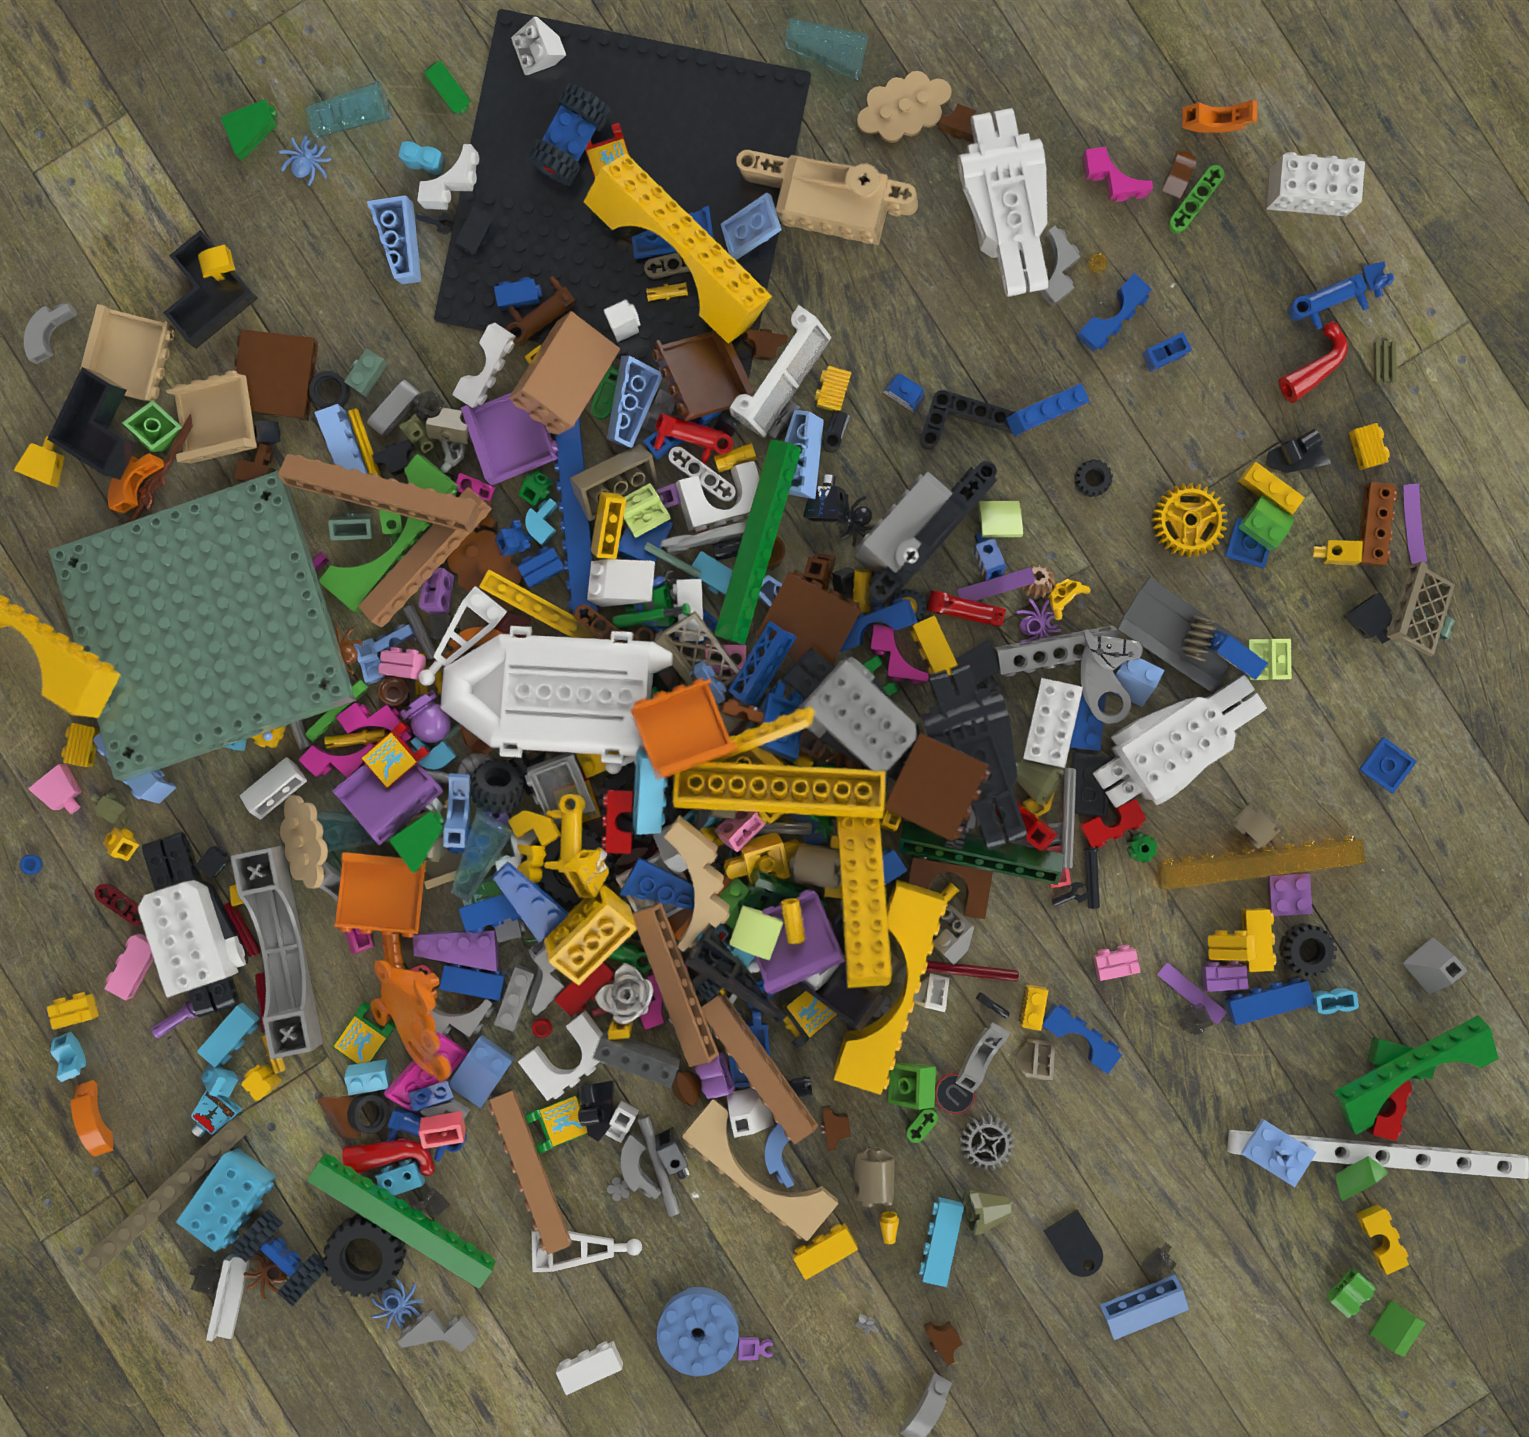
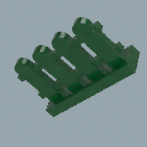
(778, 890)

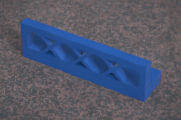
(765, 666)

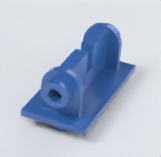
(430, 1096)

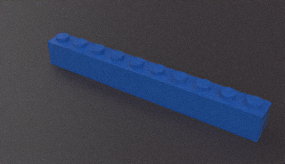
(575, 523)

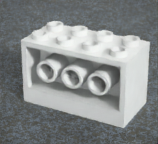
(1053, 723)

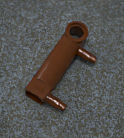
(542, 315)

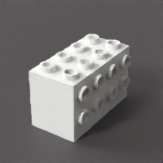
(1315, 184)

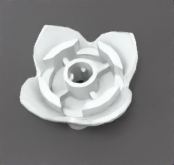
(614, 996)

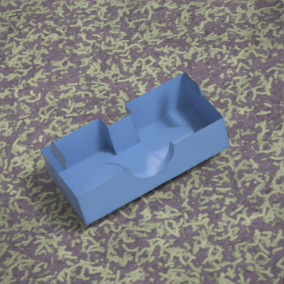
(400, 635)
(706, 672)

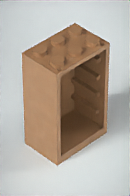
(564, 374)

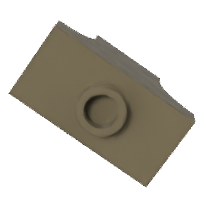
(448, 426)

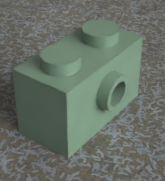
(366, 372)
(351, 526)

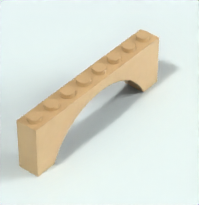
(798, 1210)

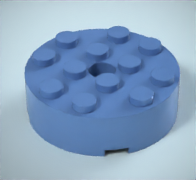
(700, 1352)

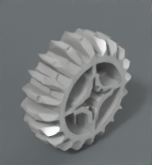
(996, 1157)

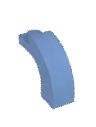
(458, 811)
(773, 1155)

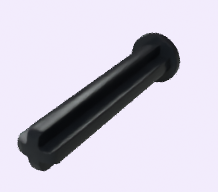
(1092, 877)

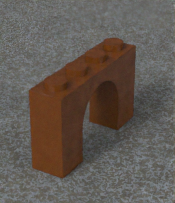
(977, 882)

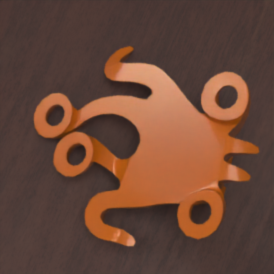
(409, 1000)

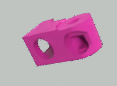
(483, 490)

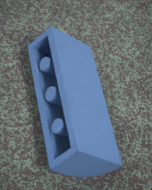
(1144, 1307)

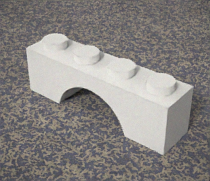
(496, 344)

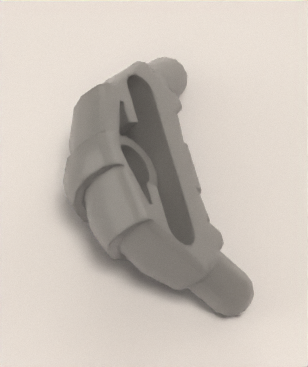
(453, 454)
(471, 762)

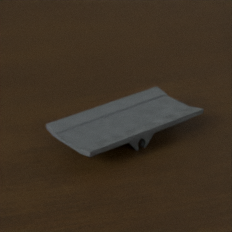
(1161, 625)

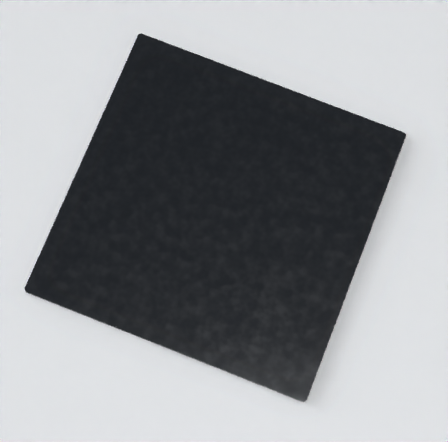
(682, 124)

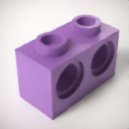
(437, 592)

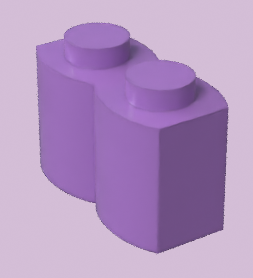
(715, 1077)

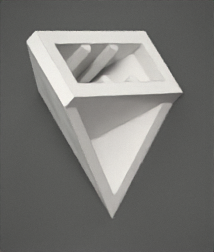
(933, 992)

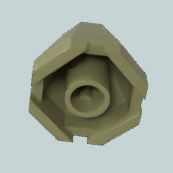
(1038, 779)
(985, 1210)

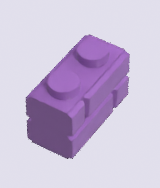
(1224, 976)

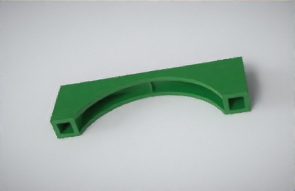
(1363, 1097)

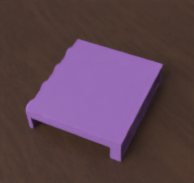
(507, 439)
(384, 809)
(802, 960)

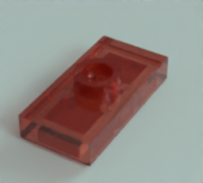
(511, 620)

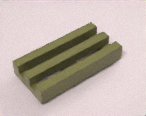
(1392, 350)

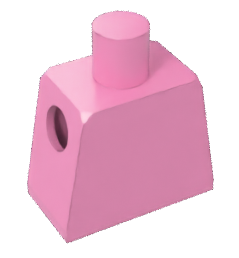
(58, 789)

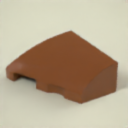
(336, 1111)

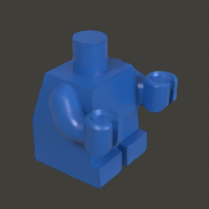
(1376, 279)
(513, 539)

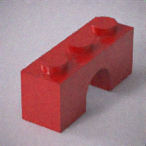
(1129, 817)
(1037, 831)
(617, 840)
(1389, 1122)

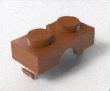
(749, 714)

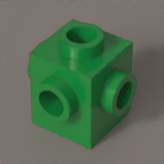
(535, 488)
(1135, 845)

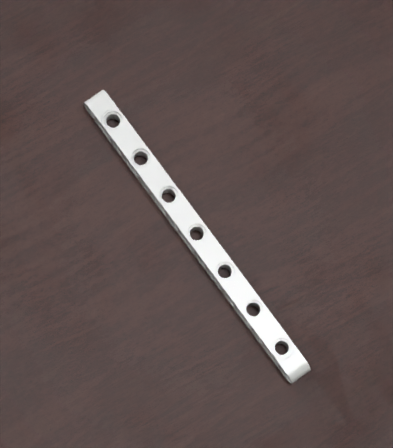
(1404, 1156)

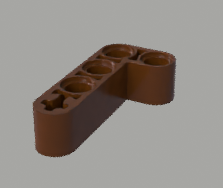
(606, 633)

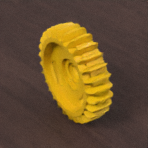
(1189, 536)

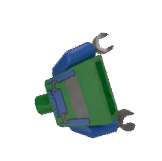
(660, 599)

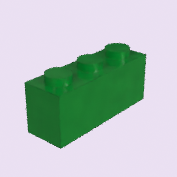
(1386, 1051)

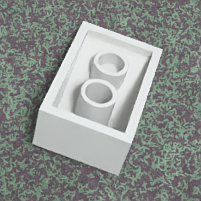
(620, 582)

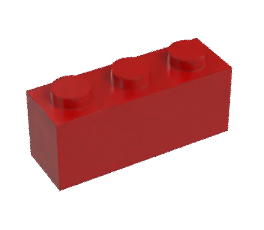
(575, 996)

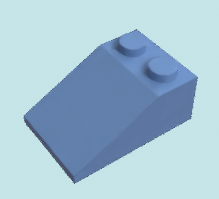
(481, 1071)

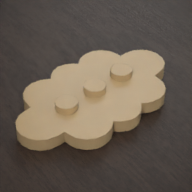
(904, 106)
(303, 841)

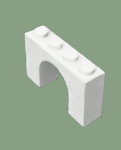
(700, 513)
(551, 1079)

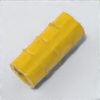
(736, 456)
(861, 585)
(793, 921)

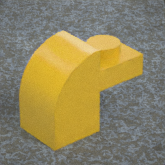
(216, 262)

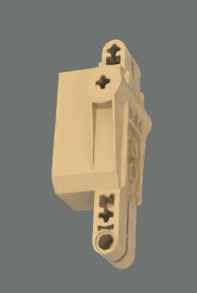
(830, 195)

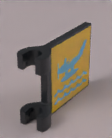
(807, 1015)

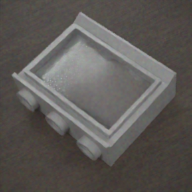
(555, 779)

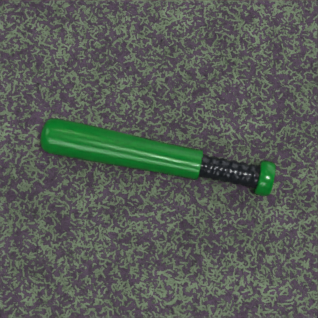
(650, 615)

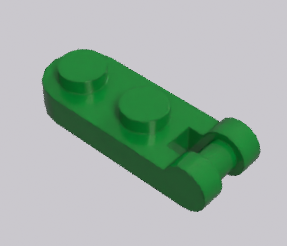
(603, 399)

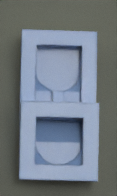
(369, 661)

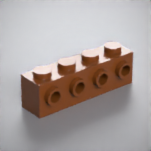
(1376, 523)

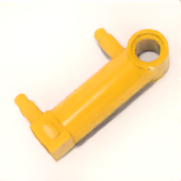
(570, 829)

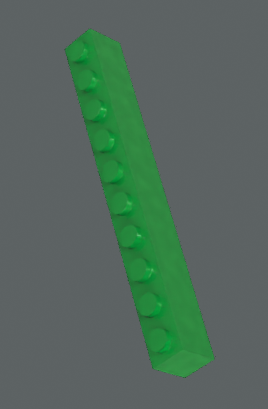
(757, 541)
(401, 1220)

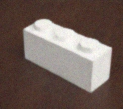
(623, 320)
(689, 592)
(273, 788)
(589, 1367)

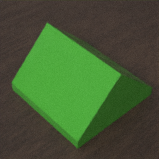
(153, 427)
(1359, 1177)
(1397, 1328)

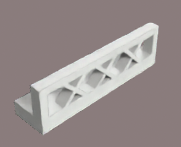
(228, 1298)

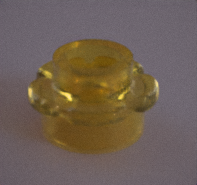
(1097, 257)

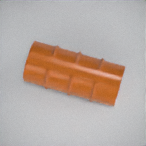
(393, 950)

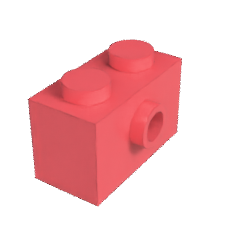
(442, 1129)

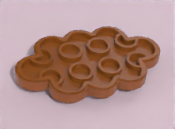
(474, 558)

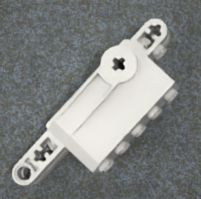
(1008, 198)
(1176, 743)

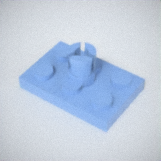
(751, 226)
(1278, 1152)

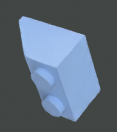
(1138, 679)

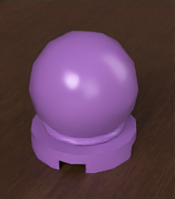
(428, 719)

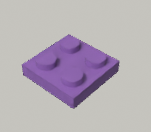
(1290, 894)

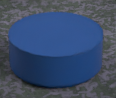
(31, 864)

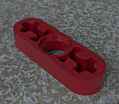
(112, 891)

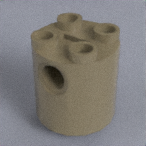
(816, 865)
(874, 1177)

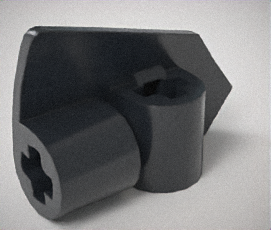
(1298, 454)
(596, 1108)

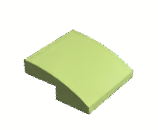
(644, 510)
(1000, 519)
(1276, 653)
(756, 932)

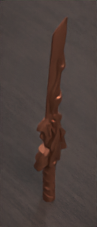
(154, 484)

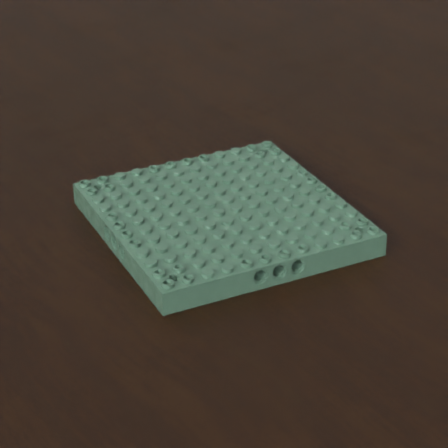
(206, 622)

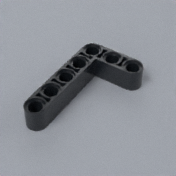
(968, 414)

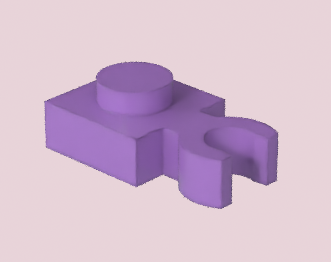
(749, 1348)

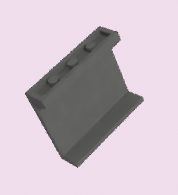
(638, 1058)

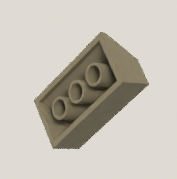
(616, 475)

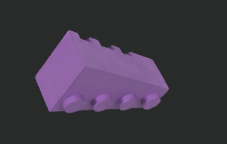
(460, 948)

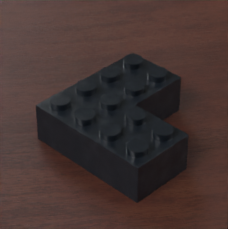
(211, 301)
(85, 425)
(852, 1004)

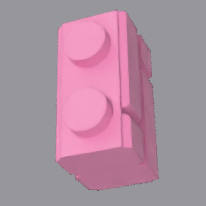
(401, 664)
(1116, 963)

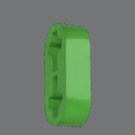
(925, 1128)

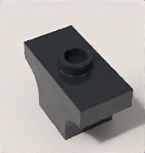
(395, 456)

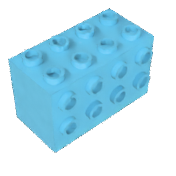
(227, 1199)

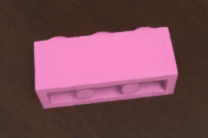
(130, 967)

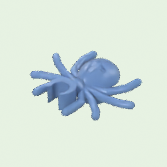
(305, 159)
(396, 1304)

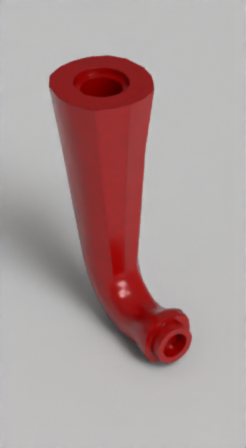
(1304, 379)
(372, 1155)

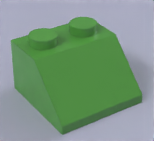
(1266, 523)
(732, 894)
(912, 1085)

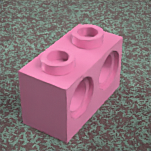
(731, 650)
(739, 831)

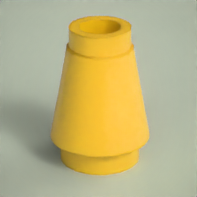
(889, 1226)

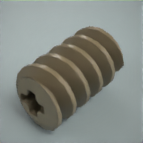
(1199, 638)

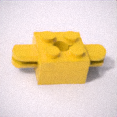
(773, 863)

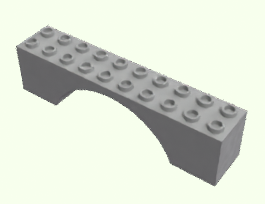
(290, 1005)

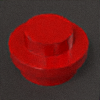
(542, 1028)

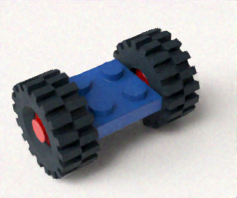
(568, 134)
(285, 1259)

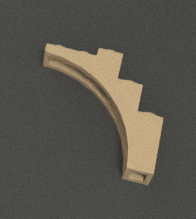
(707, 881)

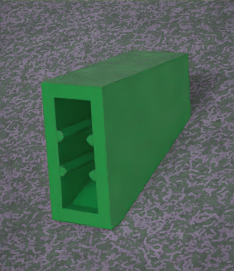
(446, 87)
(249, 126)
(418, 839)

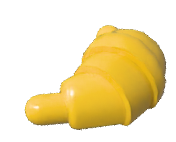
(1063, 593)

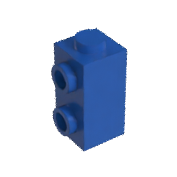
(517, 294)

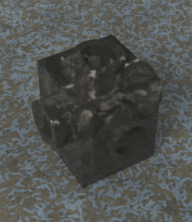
(434, 402)
(1200, 1016)

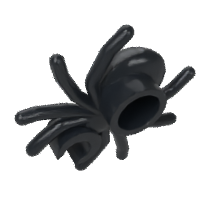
(856, 519)

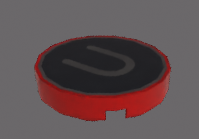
(952, 1096)

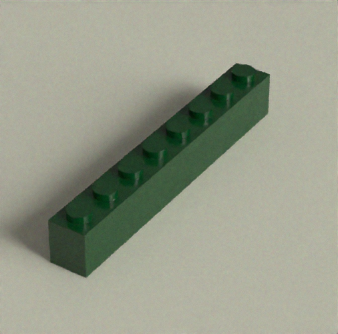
(1006, 859)

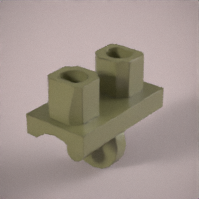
(417, 434)

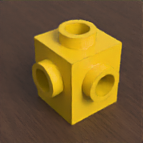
(120, 843)

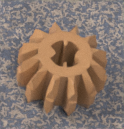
(1043, 582)

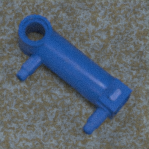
(1329, 297)
(410, 1122)

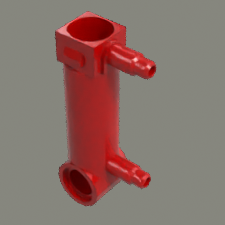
(692, 433)
(965, 609)

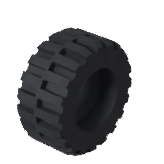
(617, 782)
(555, 884)
(349, 1276)

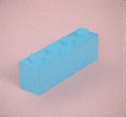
(648, 797)
(941, 1242)

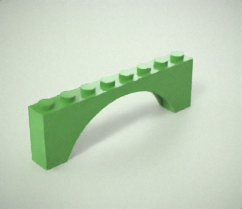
(356, 583)

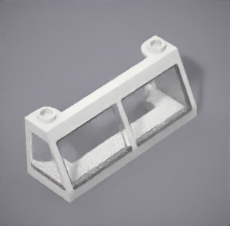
(785, 377)

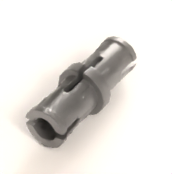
(783, 421)

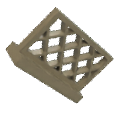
(1409, 601)
(681, 662)

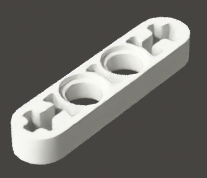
(702, 474)

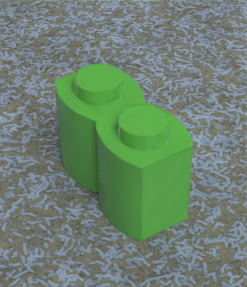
(1351, 1293)

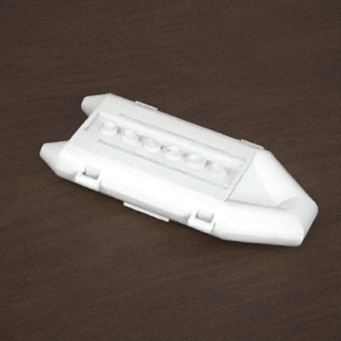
(553, 692)

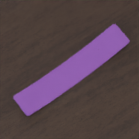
(1414, 523)
(998, 585)
(1191, 992)

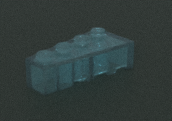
(828, 45)
(349, 110)
(344, 831)
(481, 850)

